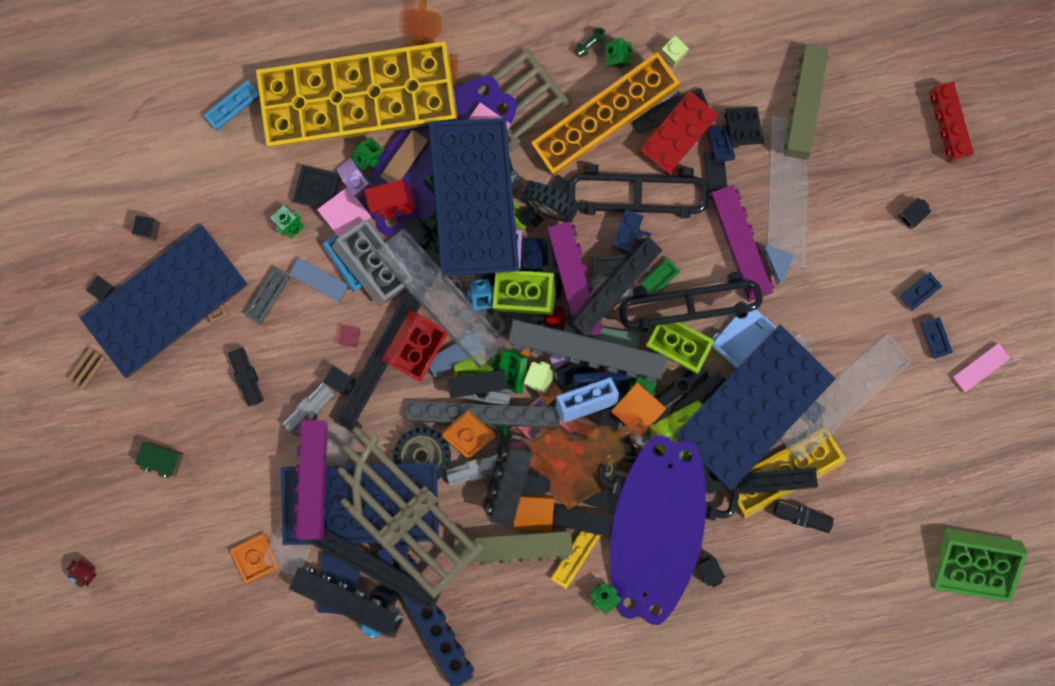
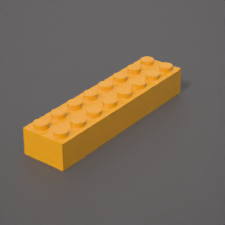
(606, 114)

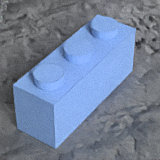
(587, 400)

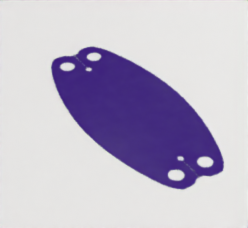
(467, 100)
(658, 529)

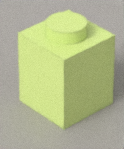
(674, 51)
(539, 376)

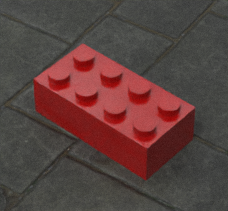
(678, 133)

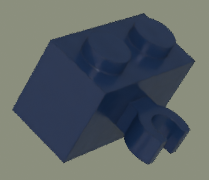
(628, 232)

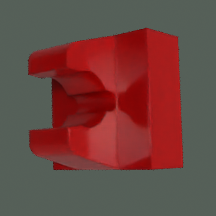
(557, 317)

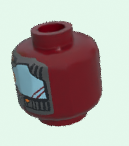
(81, 572)

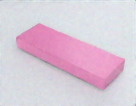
(981, 367)

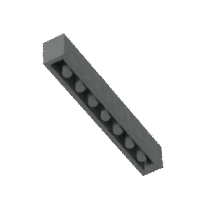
(587, 350)

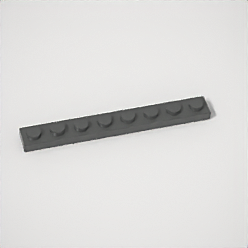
(489, 414)

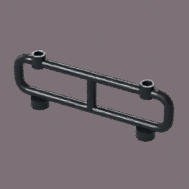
(686, 176)
(734, 281)
(616, 488)

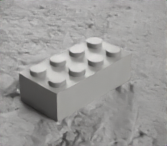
(358, 253)

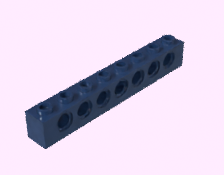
(454, 676)

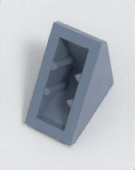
(778, 262)

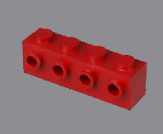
(951, 122)

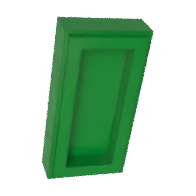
(660, 277)

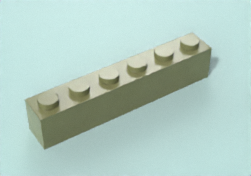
(806, 101)
(519, 547)

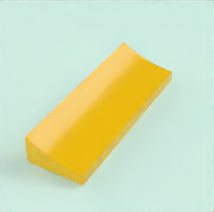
(824, 458)

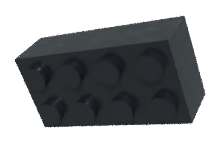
(507, 481)

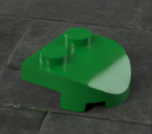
(515, 368)

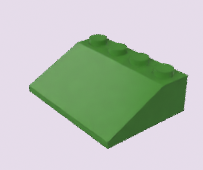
(979, 565)

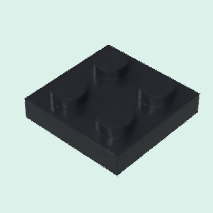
(315, 187)

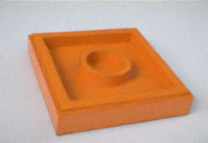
(639, 404)
(468, 434)
(534, 513)
(250, 556)

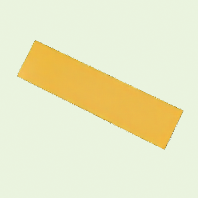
(569, 567)

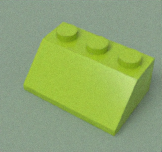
(524, 292)
(680, 344)
(671, 424)

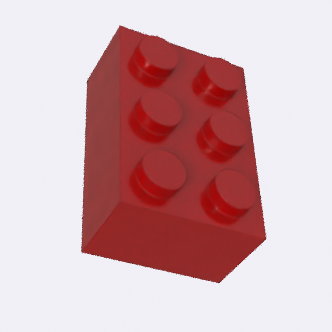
(391, 199)
(415, 346)

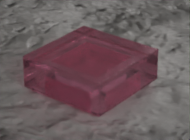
(349, 336)

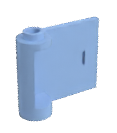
(742, 337)

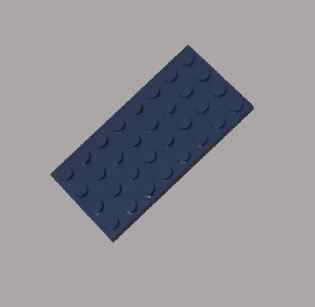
(473, 197)
(164, 301)
(755, 406)
(340, 520)

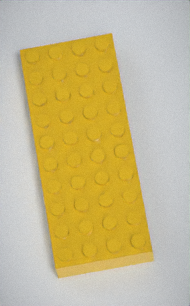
(357, 95)

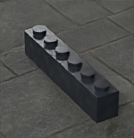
(614, 286)
(347, 602)

